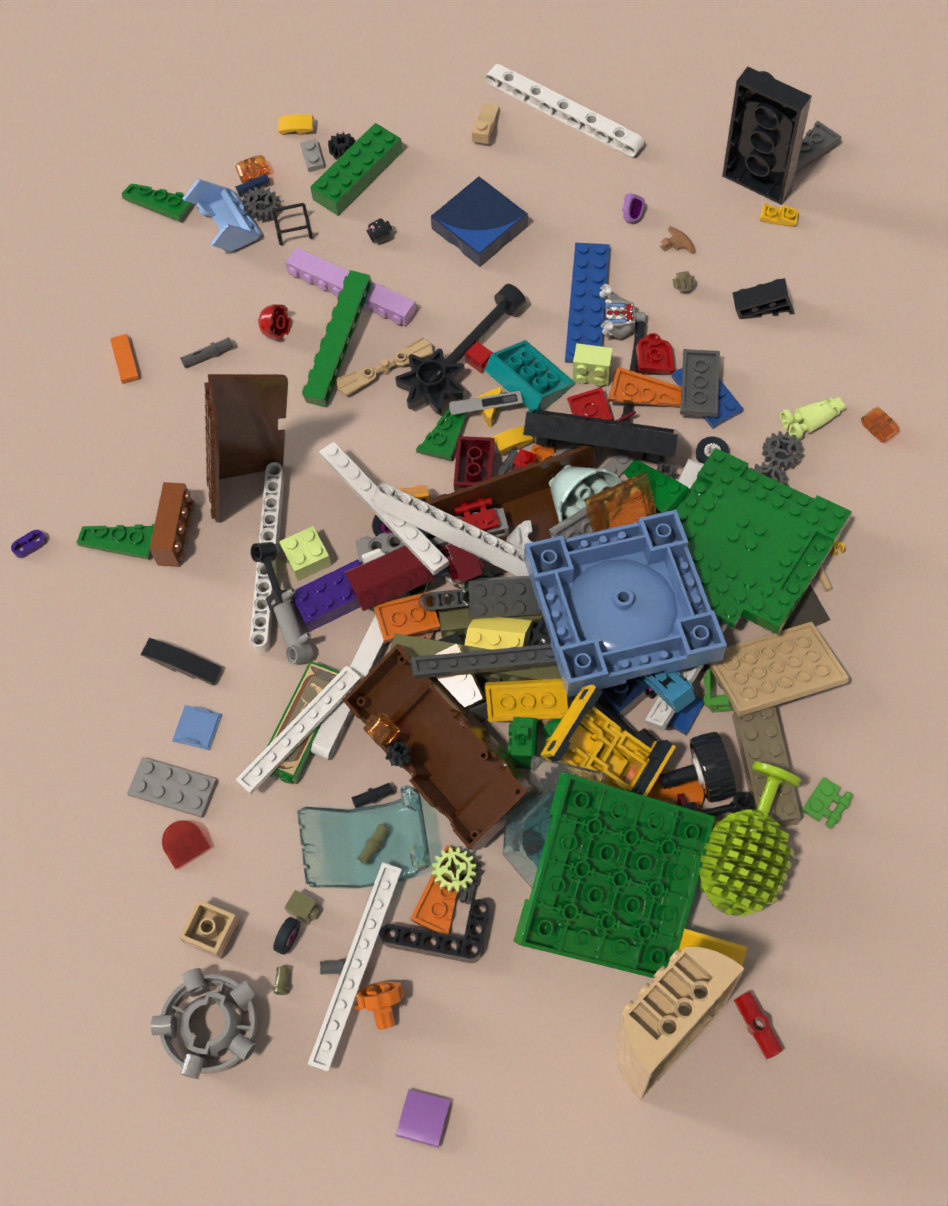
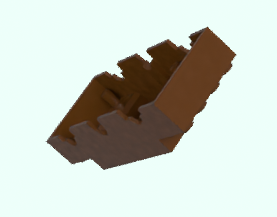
(451, 754)

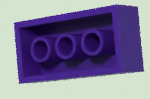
(326, 598)

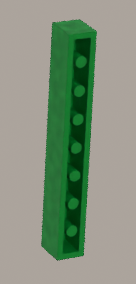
(337, 338)

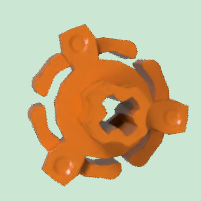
(380, 1002)

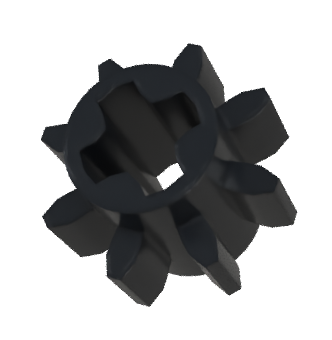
(398, 754)

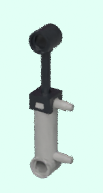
(281, 602)

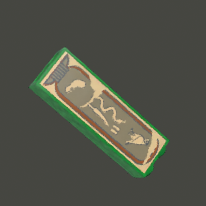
(311, 684)

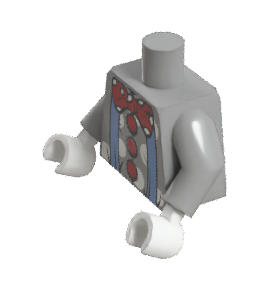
(619, 314)

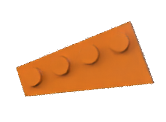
(642, 389)
(436, 905)

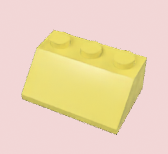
(498, 632)

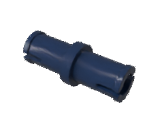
(256, 182)

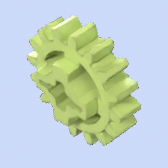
(445, 871)

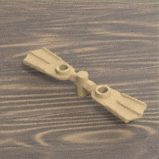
(355, 380)

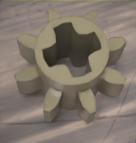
(683, 281)

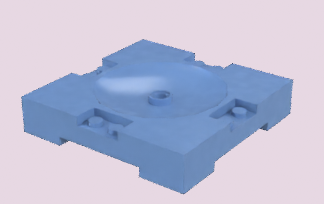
(606, 640)

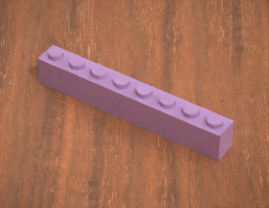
(331, 278)

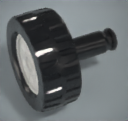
(708, 767)

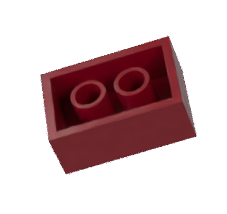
(473, 460)

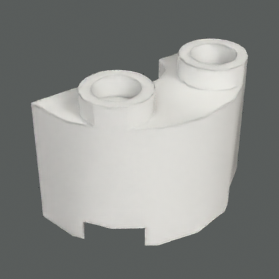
(520, 534)

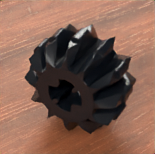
(340, 144)

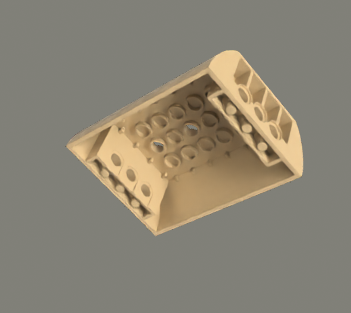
(672, 1013)

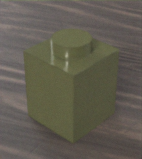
(302, 907)

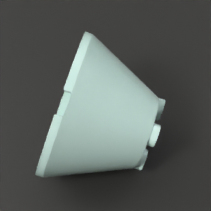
(576, 484)

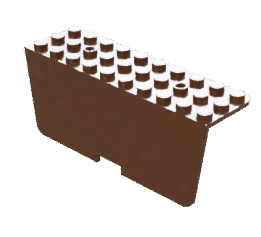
(242, 426)
(521, 494)

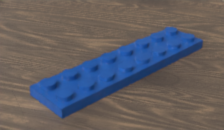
(586, 305)

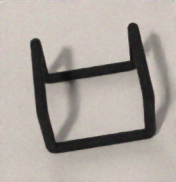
(279, 232)

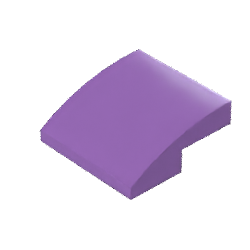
(423, 1118)

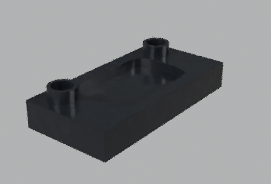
(765, 134)
(552, 426)

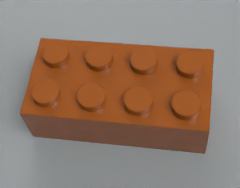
(171, 524)

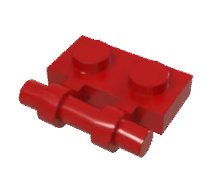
(484, 520)

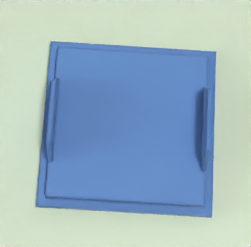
(197, 727)

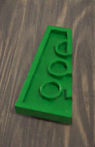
(158, 200)
(665, 491)
(122, 540)

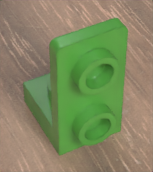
(714, 703)

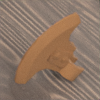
(678, 241)

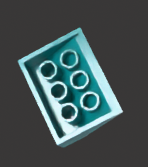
(531, 373)

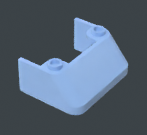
(228, 213)

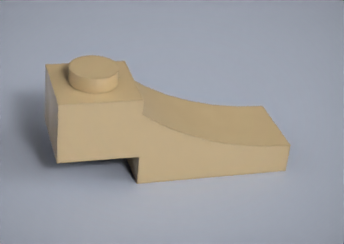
(485, 123)

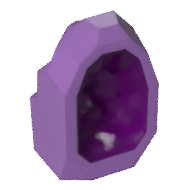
(632, 207)

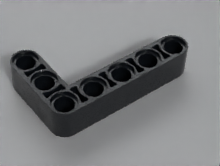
(442, 940)

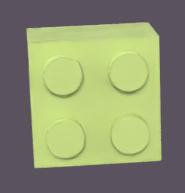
(592, 364)
(305, 553)

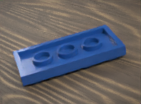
(727, 404)

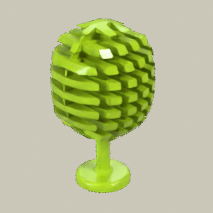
(748, 853)

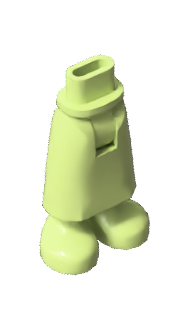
(811, 416)

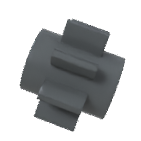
(667, 469)

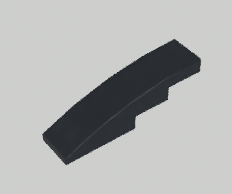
(181, 660)

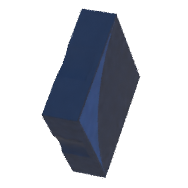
(479, 221)

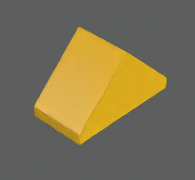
(489, 414)

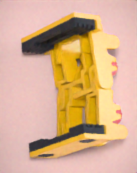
(575, 747)

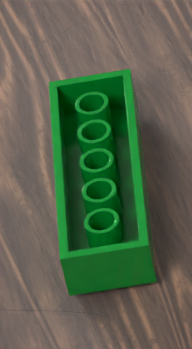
(356, 169)

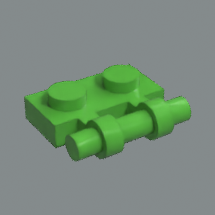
(820, 800)

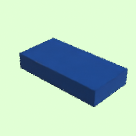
(685, 718)

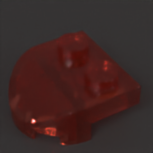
(183, 842)

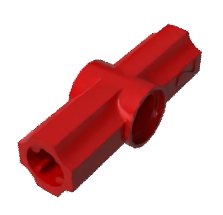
(764, 1038)

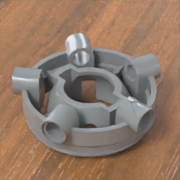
(231, 1038)

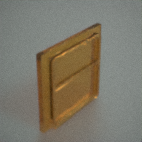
(621, 504)

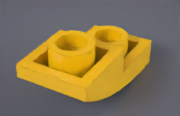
(296, 122)
(780, 216)
(512, 438)

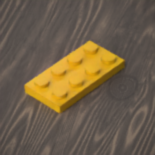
(526, 699)

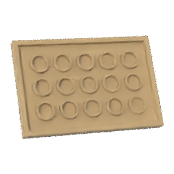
(777, 669)

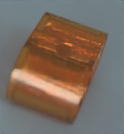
(252, 168)
(880, 424)

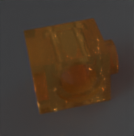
(381, 728)

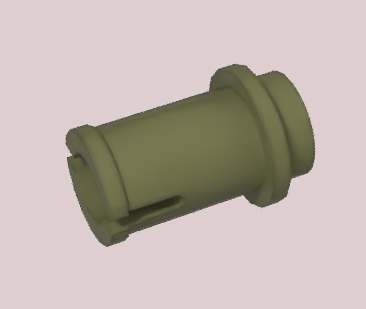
(281, 981)

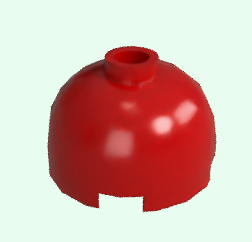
(274, 321)

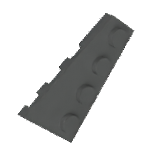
(816, 143)

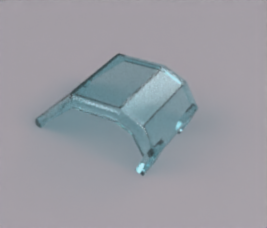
(338, 836)

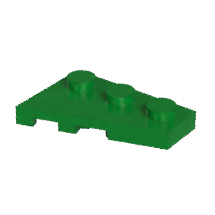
(444, 437)

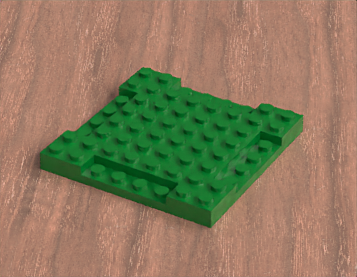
(614, 877)

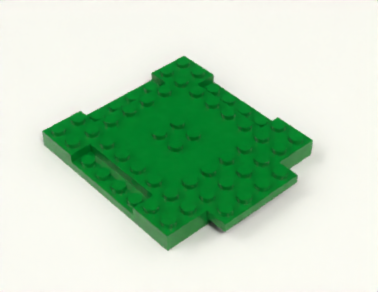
(755, 540)

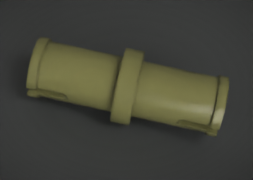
(373, 844)

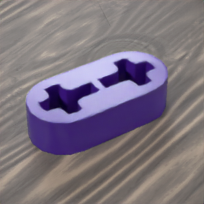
(28, 543)

